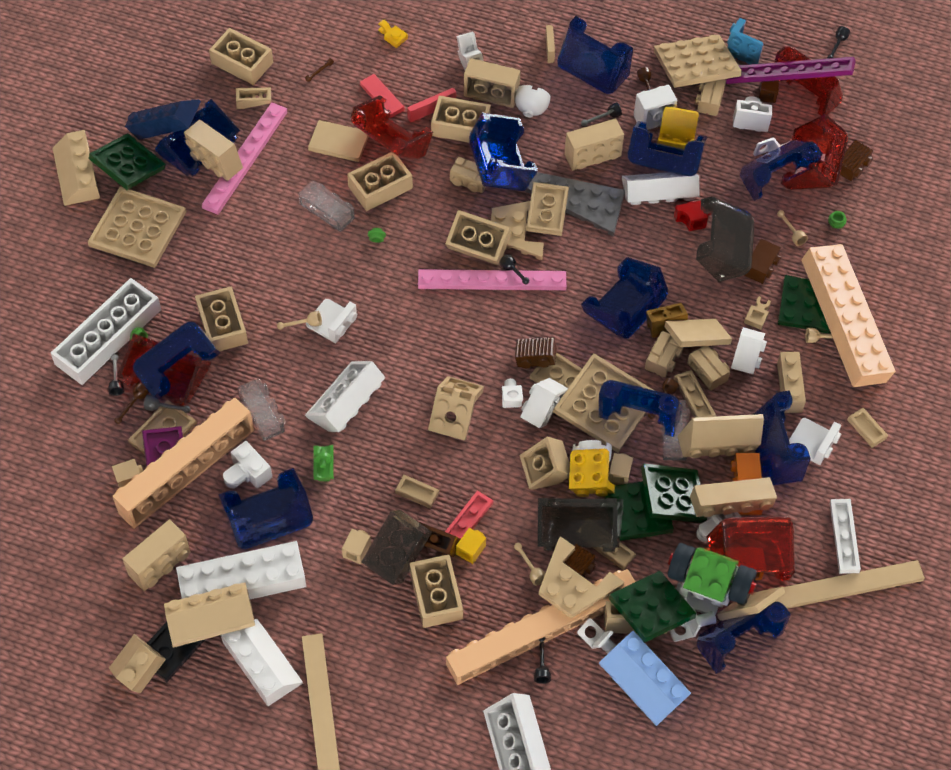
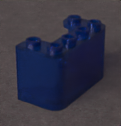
(497, 153)
(663, 157)
(168, 352)

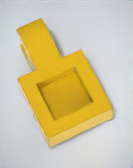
(394, 35)

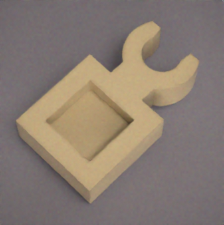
(757, 314)

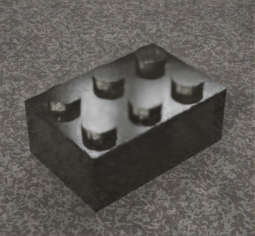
(396, 546)

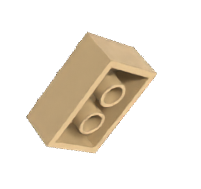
(241, 56)
(491, 82)
(456, 118)
(594, 144)
(213, 150)
(380, 181)
(478, 237)
(222, 318)
(156, 555)
(436, 591)

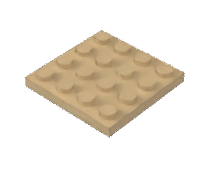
(697, 61)
(137, 227)
(581, 404)

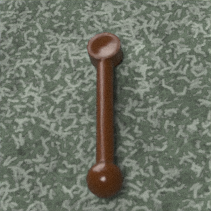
(308, 78)

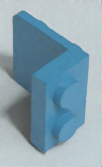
(743, 46)

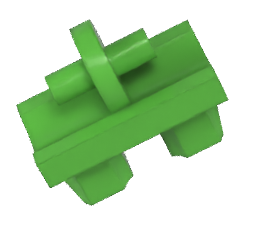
(323, 463)

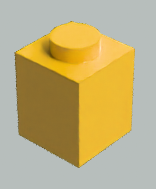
(471, 545)

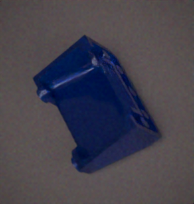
(593, 61)
(178, 152)
(758, 172)
(626, 303)
(616, 394)
(778, 457)
(268, 513)
(720, 638)

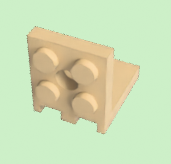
(455, 397)

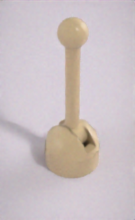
(798, 237)
(313, 319)
(813, 335)
(536, 574)

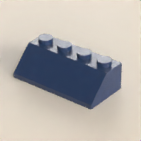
(162, 119)

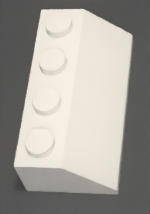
(660, 186)
(346, 396)
(262, 662)
(516, 734)

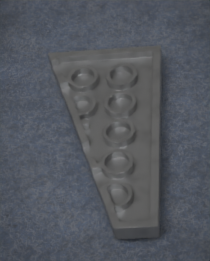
(588, 200)

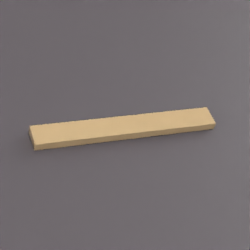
(851, 584)
(320, 702)

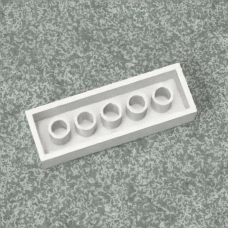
(105, 331)
(263, 570)

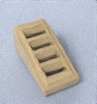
(243, 94)

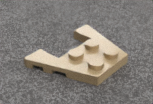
(515, 218)
(570, 590)

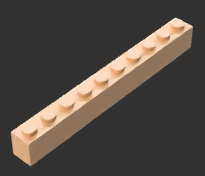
(521, 637)

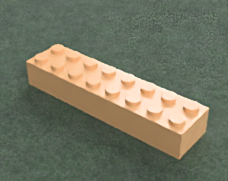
(848, 315)
(183, 463)

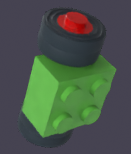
(711, 574)

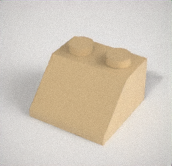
(545, 463)
(136, 664)

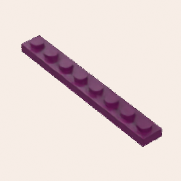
(795, 70)

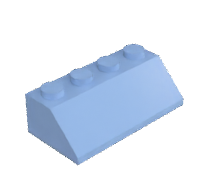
(644, 678)

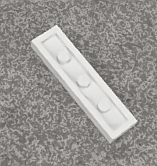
(844, 536)

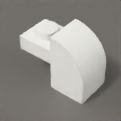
(468, 48)

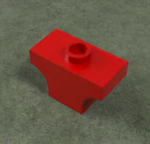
(691, 215)

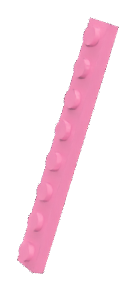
(248, 153)
(490, 279)

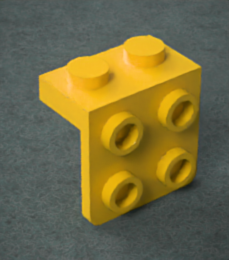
(677, 127)
(590, 472)

